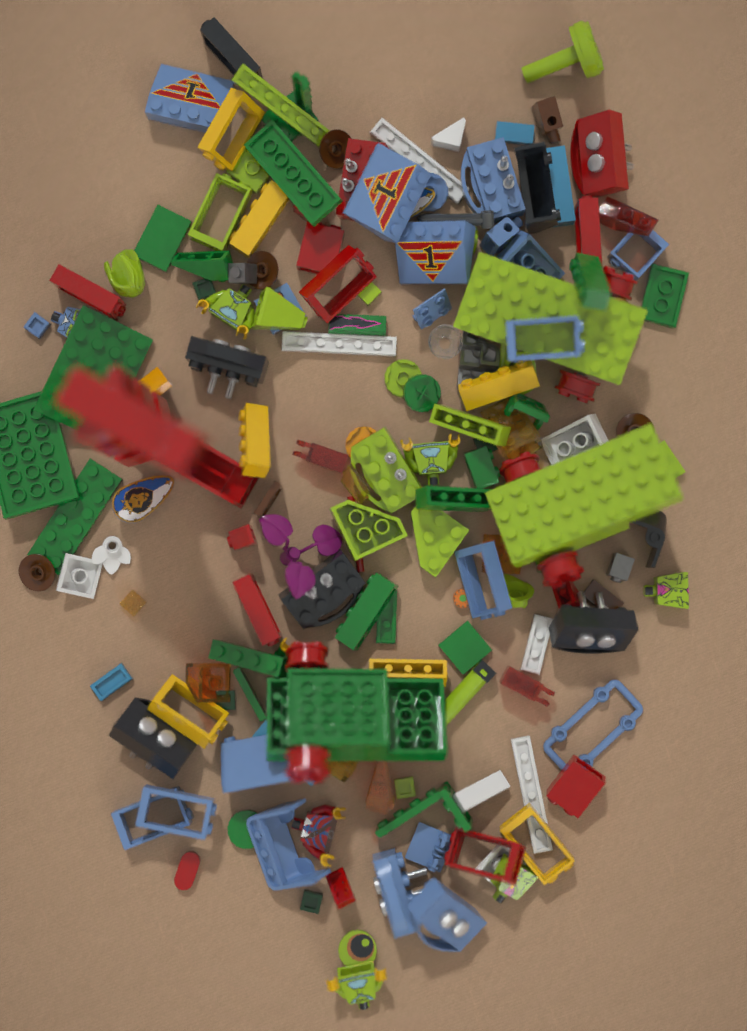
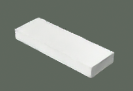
(536, 644)
(481, 791)

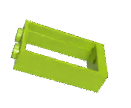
(206, 240)

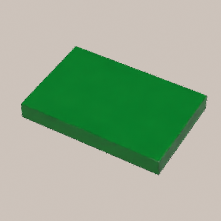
(162, 238)
(664, 295)

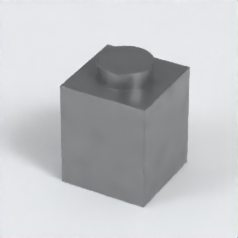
(242, 273)
(620, 567)

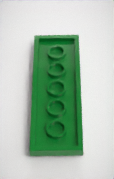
(293, 173)
(75, 518)

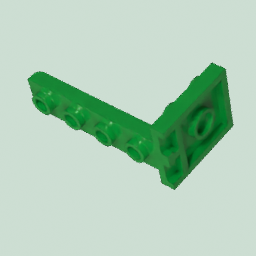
(301, 97)
(445, 791)

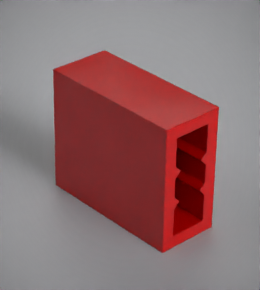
(319, 247)
(575, 786)

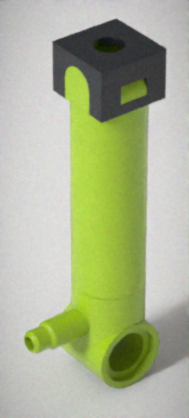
(467, 689)

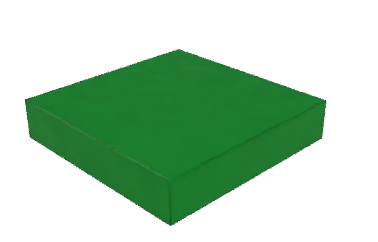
(465, 647)

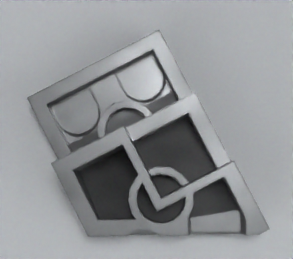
(476, 357)

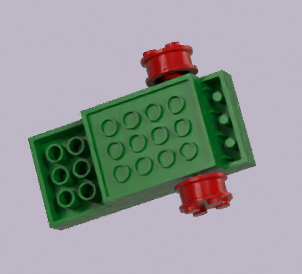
(349, 716)

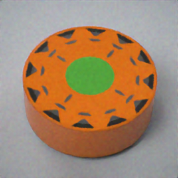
(460, 598)

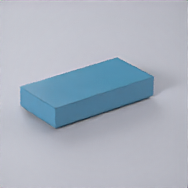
(515, 132)
(111, 682)

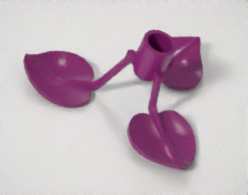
(298, 577)

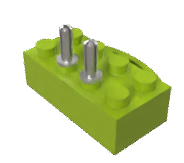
(385, 470)

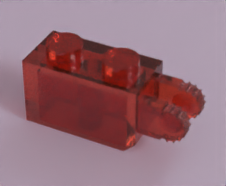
(323, 457)
(524, 685)

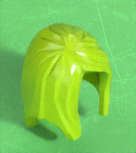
(126, 274)

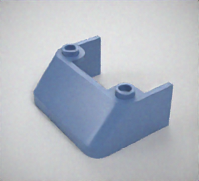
(277, 851)

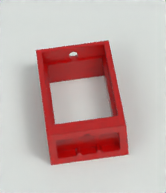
(588, 226)
(88, 292)
(348, 293)
(257, 610)
(513, 864)

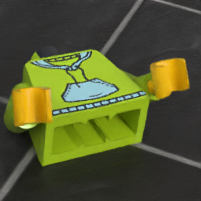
(231, 308)
(431, 458)
(358, 983)

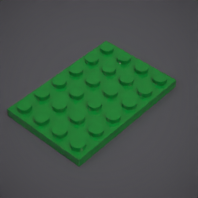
(94, 346)
(32, 460)

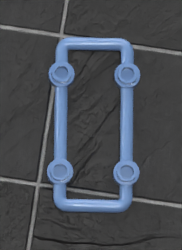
(600, 694)

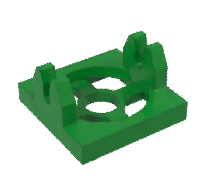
(528, 406)

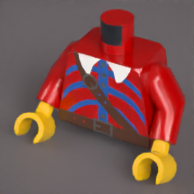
(319, 830)

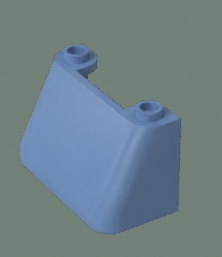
(246, 764)

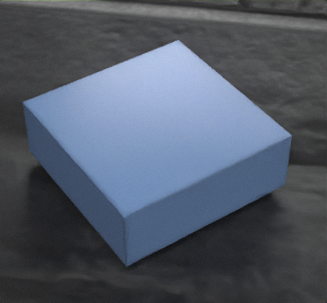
(37, 325)

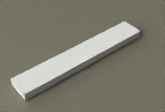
(402, 145)
(339, 343)
(531, 791)

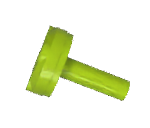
(583, 51)

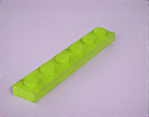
(279, 104)

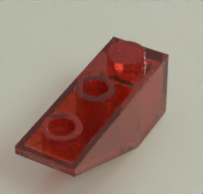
(625, 218)

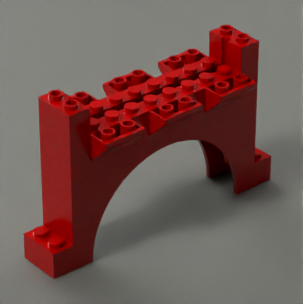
(137, 427)

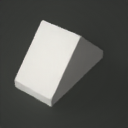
(450, 137)

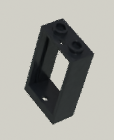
(226, 47)

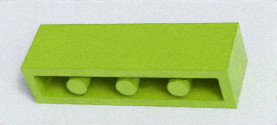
(470, 424)

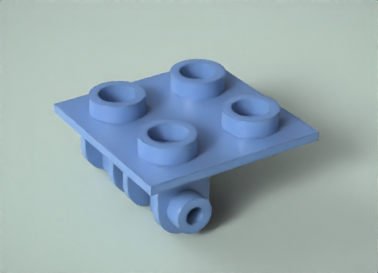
(432, 309)
(429, 847)

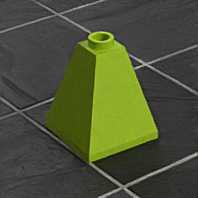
(277, 313)

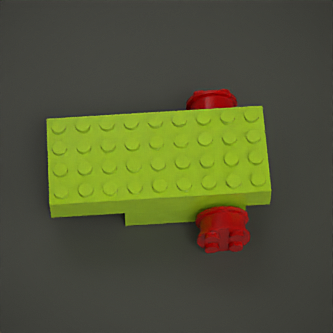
(510, 292)
(579, 501)

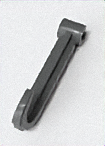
(484, 219)

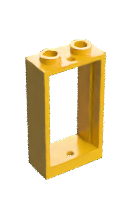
(220, 123)
(179, 722)
(519, 817)

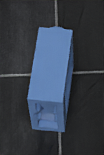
(653, 239)

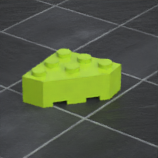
(365, 528)
(435, 538)

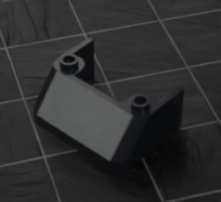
(537, 187)
(654, 535)

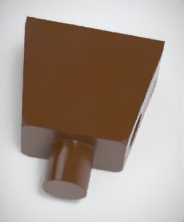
(546, 111)

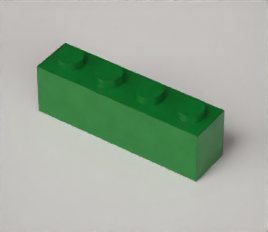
(590, 281)
(452, 499)
(366, 611)
(248, 658)

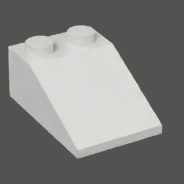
(574, 439)

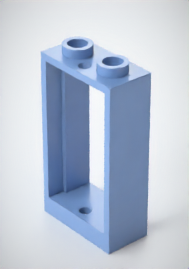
(511, 338)
(472, 584)
(144, 806)
(123, 829)

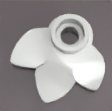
(111, 557)

